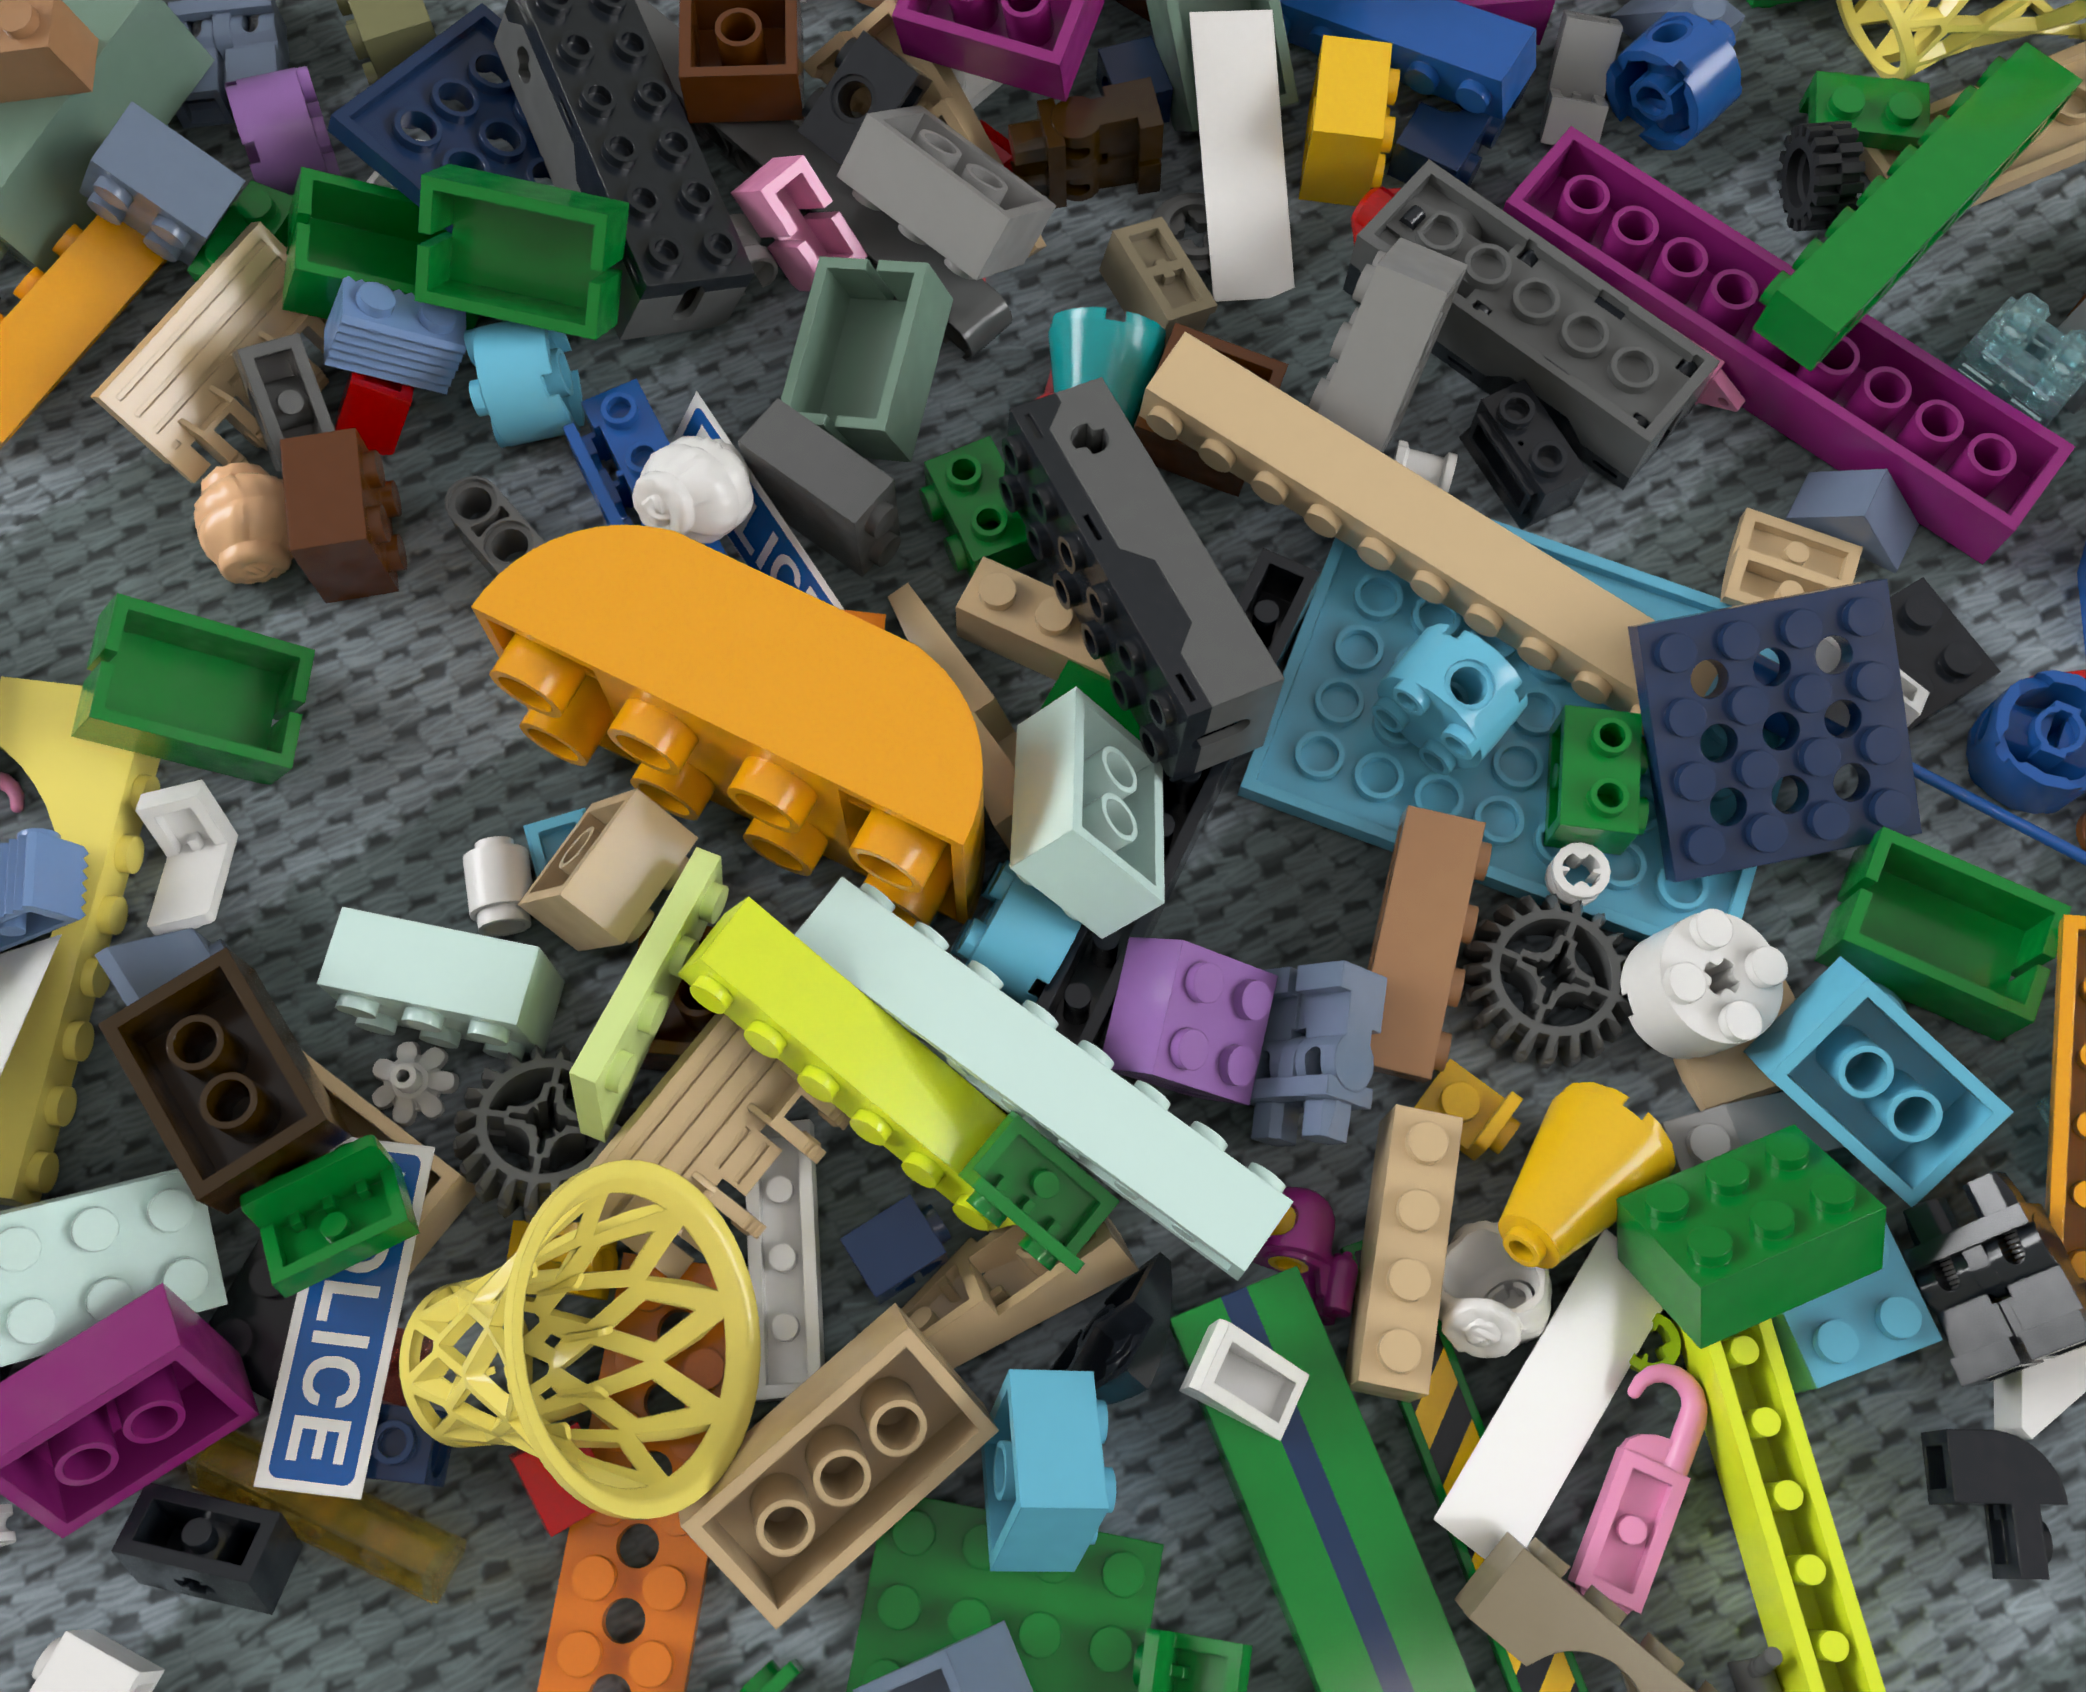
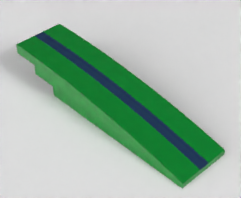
(1327, 1511)

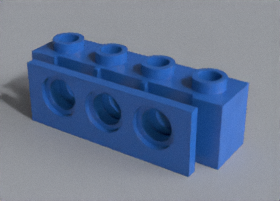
(627, 434)

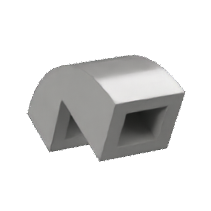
(1577, 76)

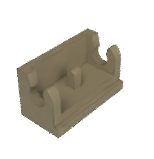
(1156, 277)

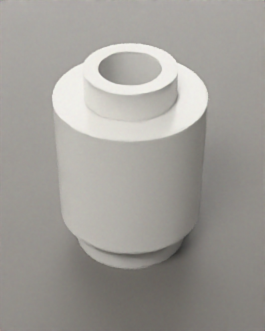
(495, 883)

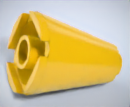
(1576, 1170)

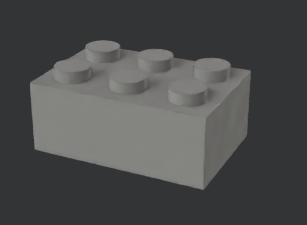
(944, 192)
(1387, 340)

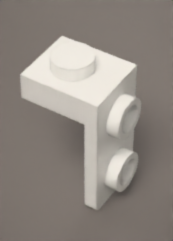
(198, 853)

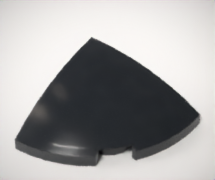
(1126, 1336)

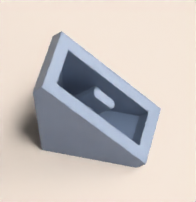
(1859, 509)

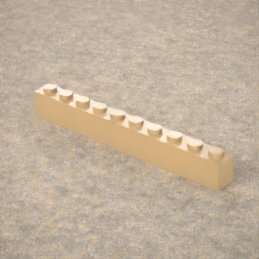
(1400, 522)

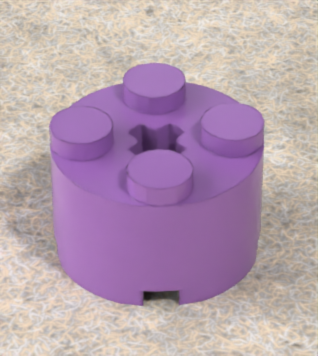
(281, 126)

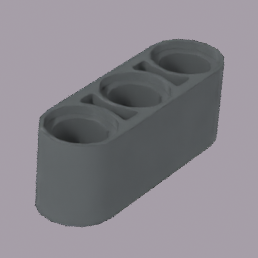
(496, 533)

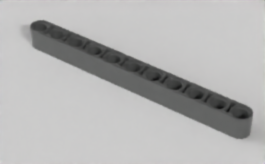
(977, 308)

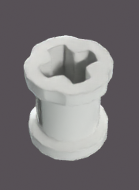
(1429, 466)

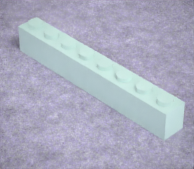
(1053, 1084)

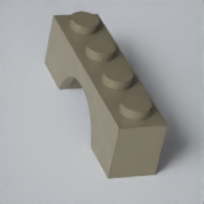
(1537, 1613)

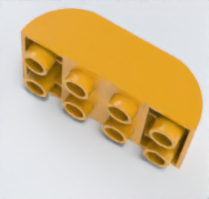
(750, 702)

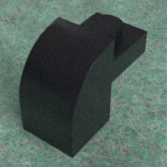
(2010, 1483)

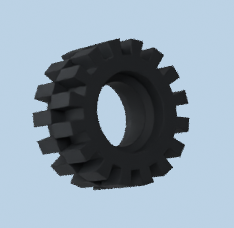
(1820, 173)

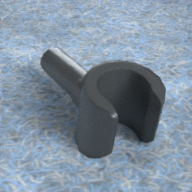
(1757, 1673)

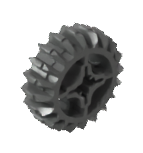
(1522, 971)
(497, 1119)

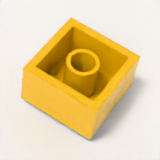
(1348, 121)

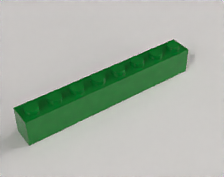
(1914, 207)

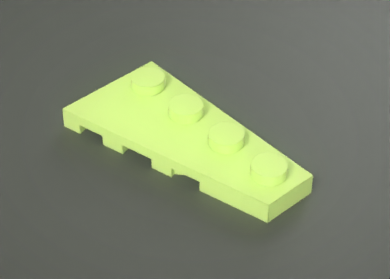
(639, 1004)

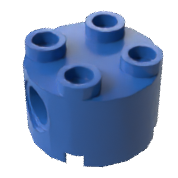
(1675, 78)
(2032, 743)

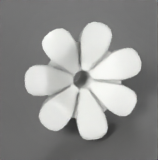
(422, 1088)

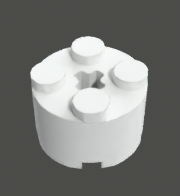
(1703, 985)

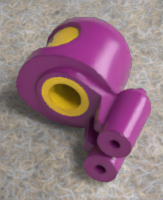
(1306, 1241)

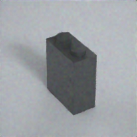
(823, 488)

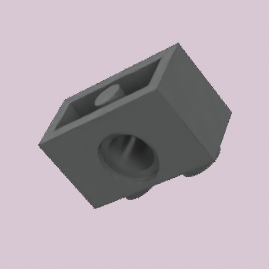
(282, 391)

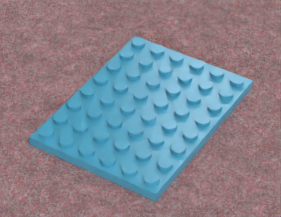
(1352, 775)

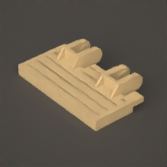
(184, 371)
(708, 1128)

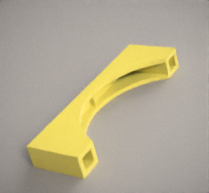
(93, 803)

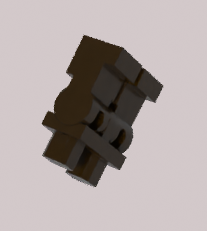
(1091, 143)

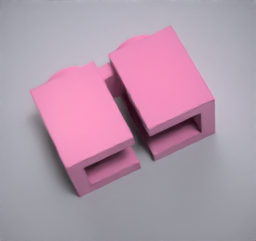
(772, 206)

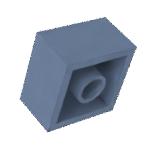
(159, 185)

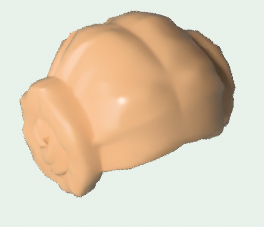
(243, 523)

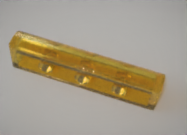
(359, 1532)

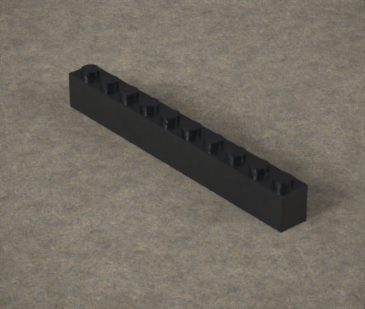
(1089, 976)

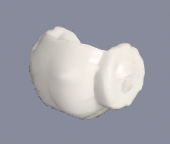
(694, 489)
(1489, 1297)

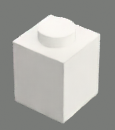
(92, 1664)

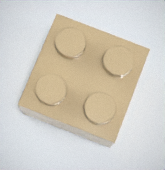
(610, 872)

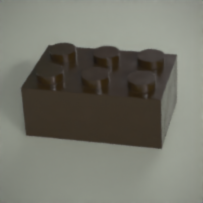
(224, 1080)

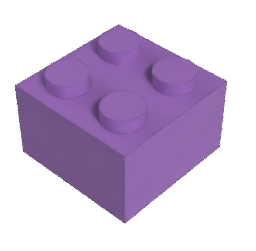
(1189, 1019)

